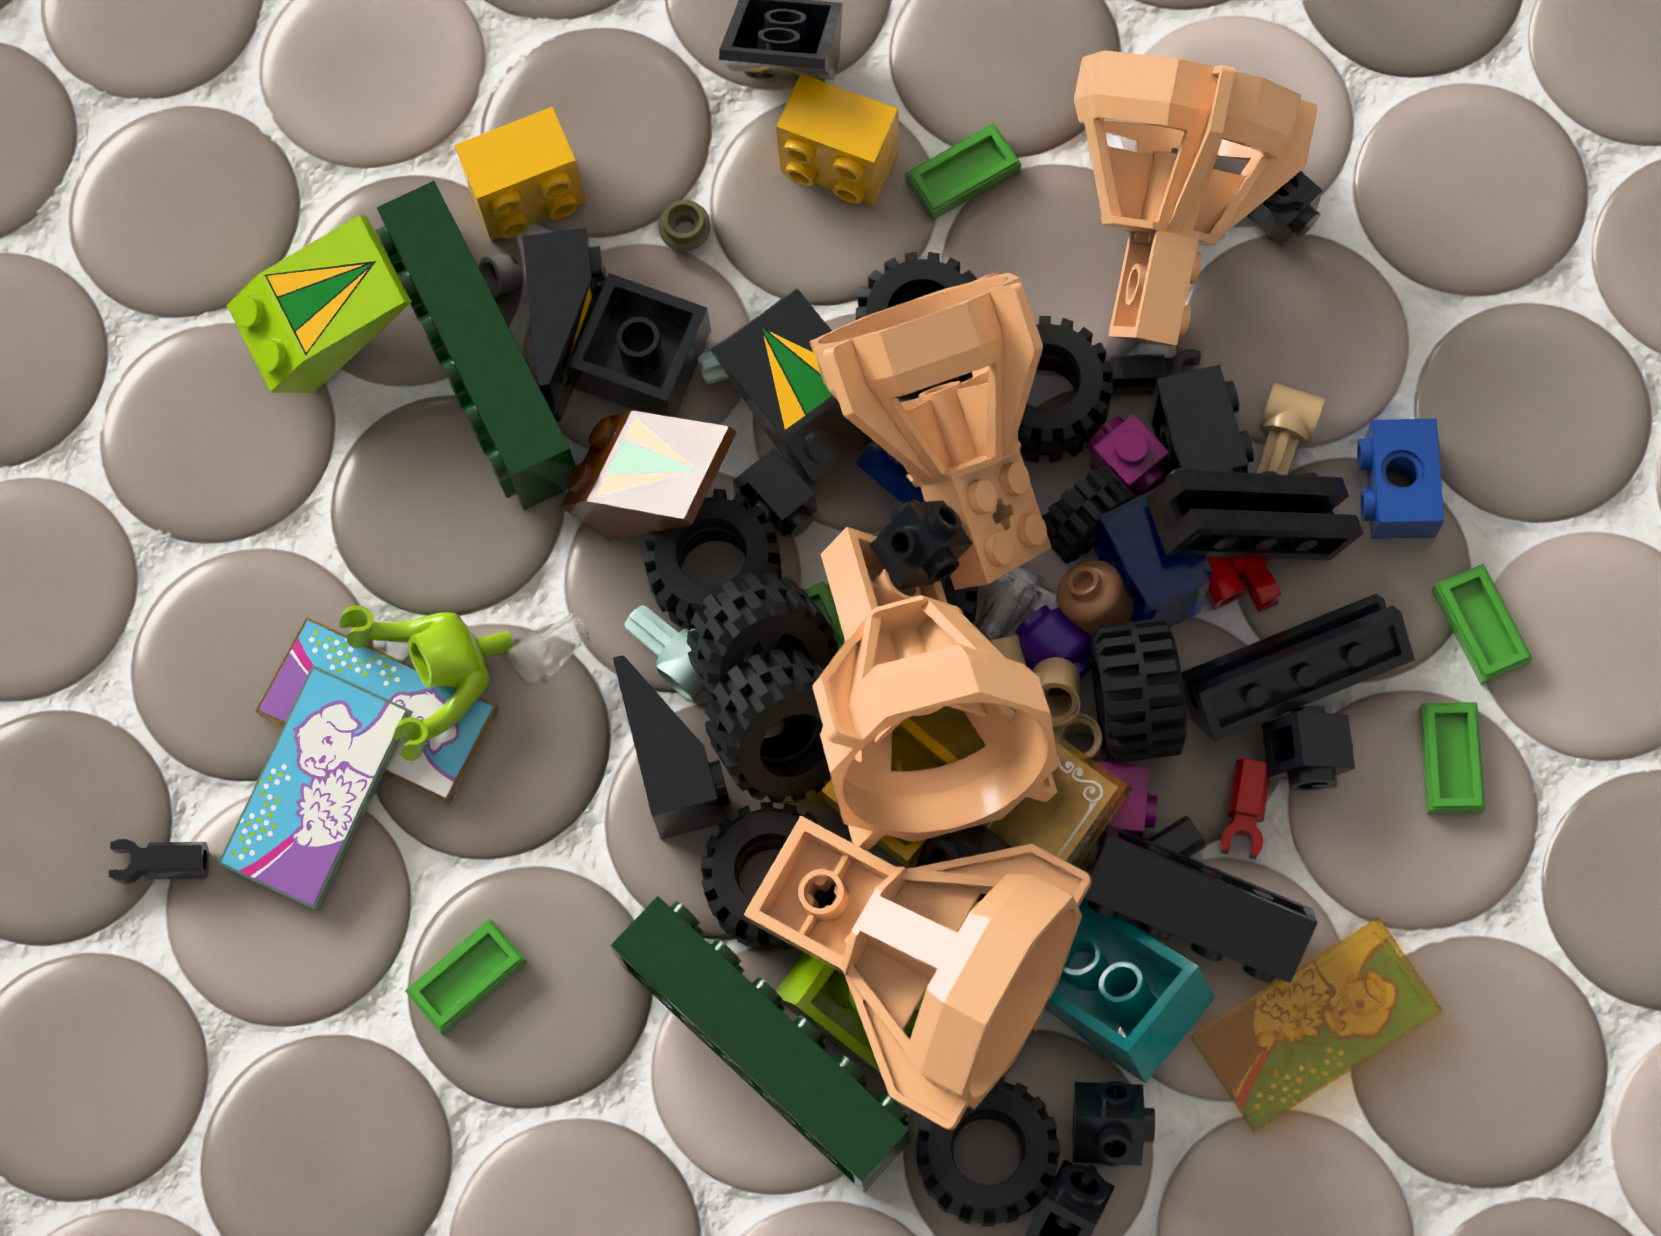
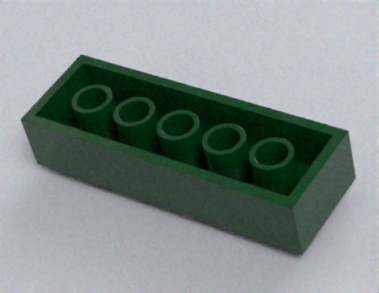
(475, 346)
(761, 1043)

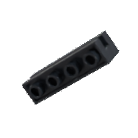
(1252, 515)
(1296, 667)
(1199, 905)

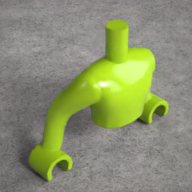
(442, 655)

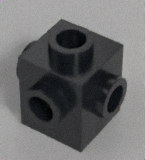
(921, 543)
(1110, 1123)

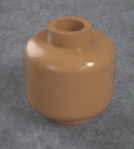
(1094, 596)

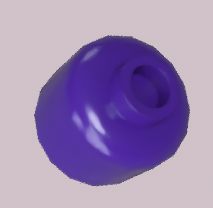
(1050, 635)

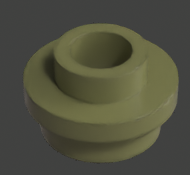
(680, 212)

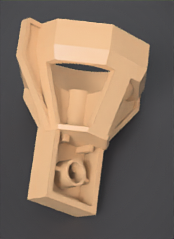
(1179, 199)
(958, 435)
(910, 658)
(916, 935)

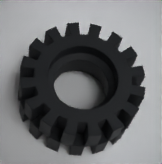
(1075, 516)

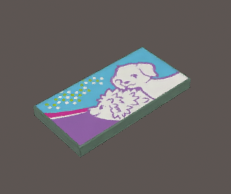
(314, 788)

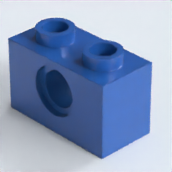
(1413, 450)

